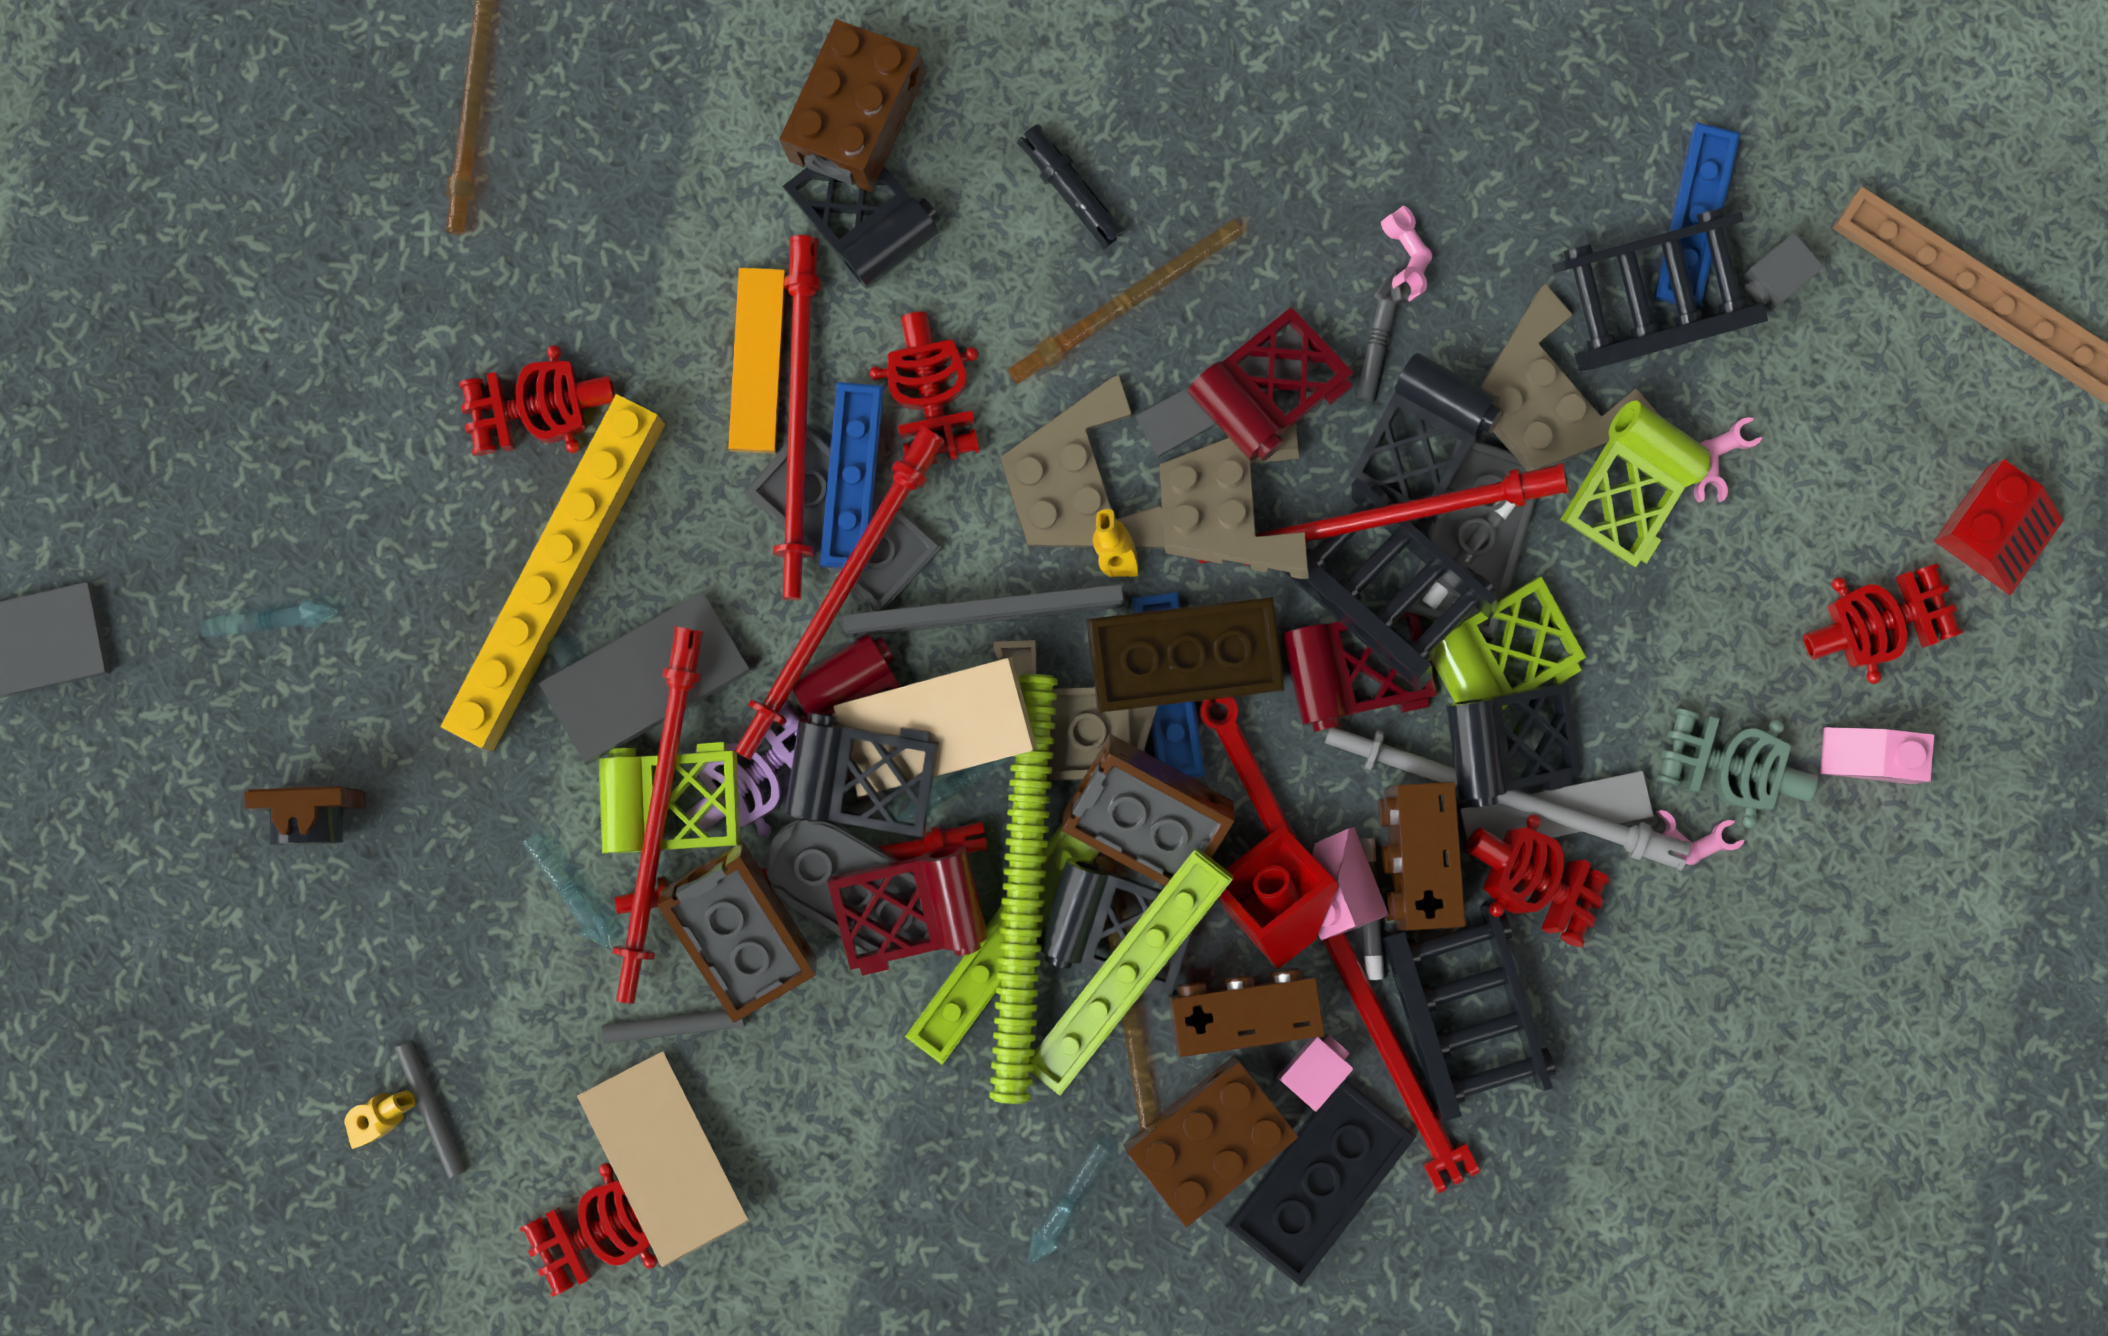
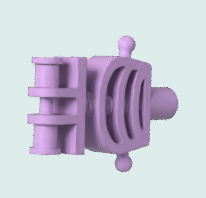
(750, 778)

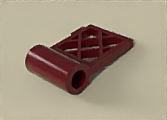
(1245, 410)
(846, 676)
(1324, 682)
(947, 902)

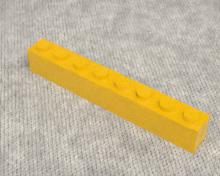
(553, 573)

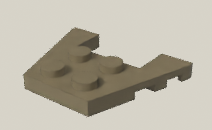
(1543, 411)
(1059, 482)
(1212, 509)
(1078, 726)

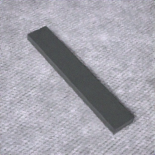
(983, 611)

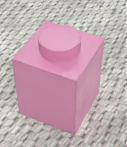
(1316, 1071)

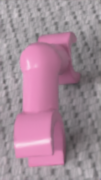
(1401, 226)
(1719, 446)
(1703, 846)

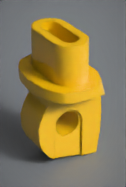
(1113, 540)
(383, 1113)

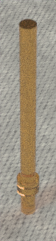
(460, 184)
(1052, 350)
(1132, 1023)

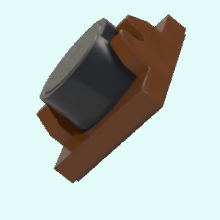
(305, 813)

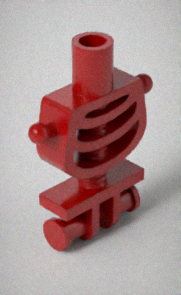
(921, 349)
(579, 396)
(1852, 632)
(1536, 862)
(589, 1235)

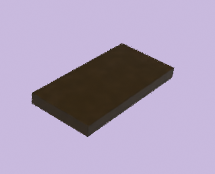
(1185, 655)

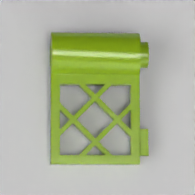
(1657, 451)
(1471, 669)
(627, 792)

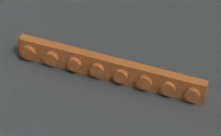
(1977, 291)

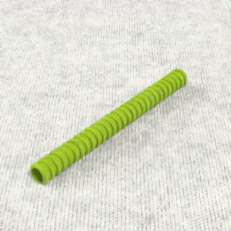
(1023, 899)

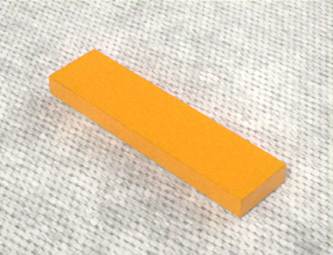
(757, 360)

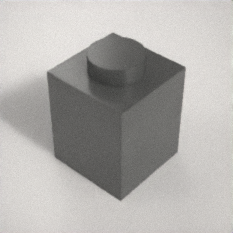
(1781, 272)

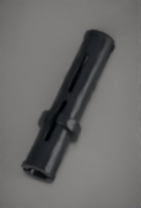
(1069, 184)

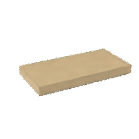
(971, 713)
(662, 1159)

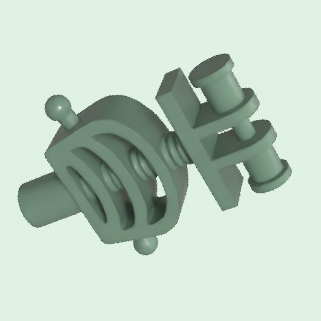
(1768, 776)

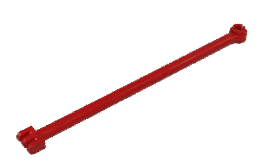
(1349, 968)

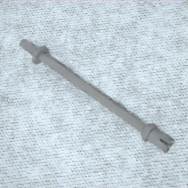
(1637, 840)

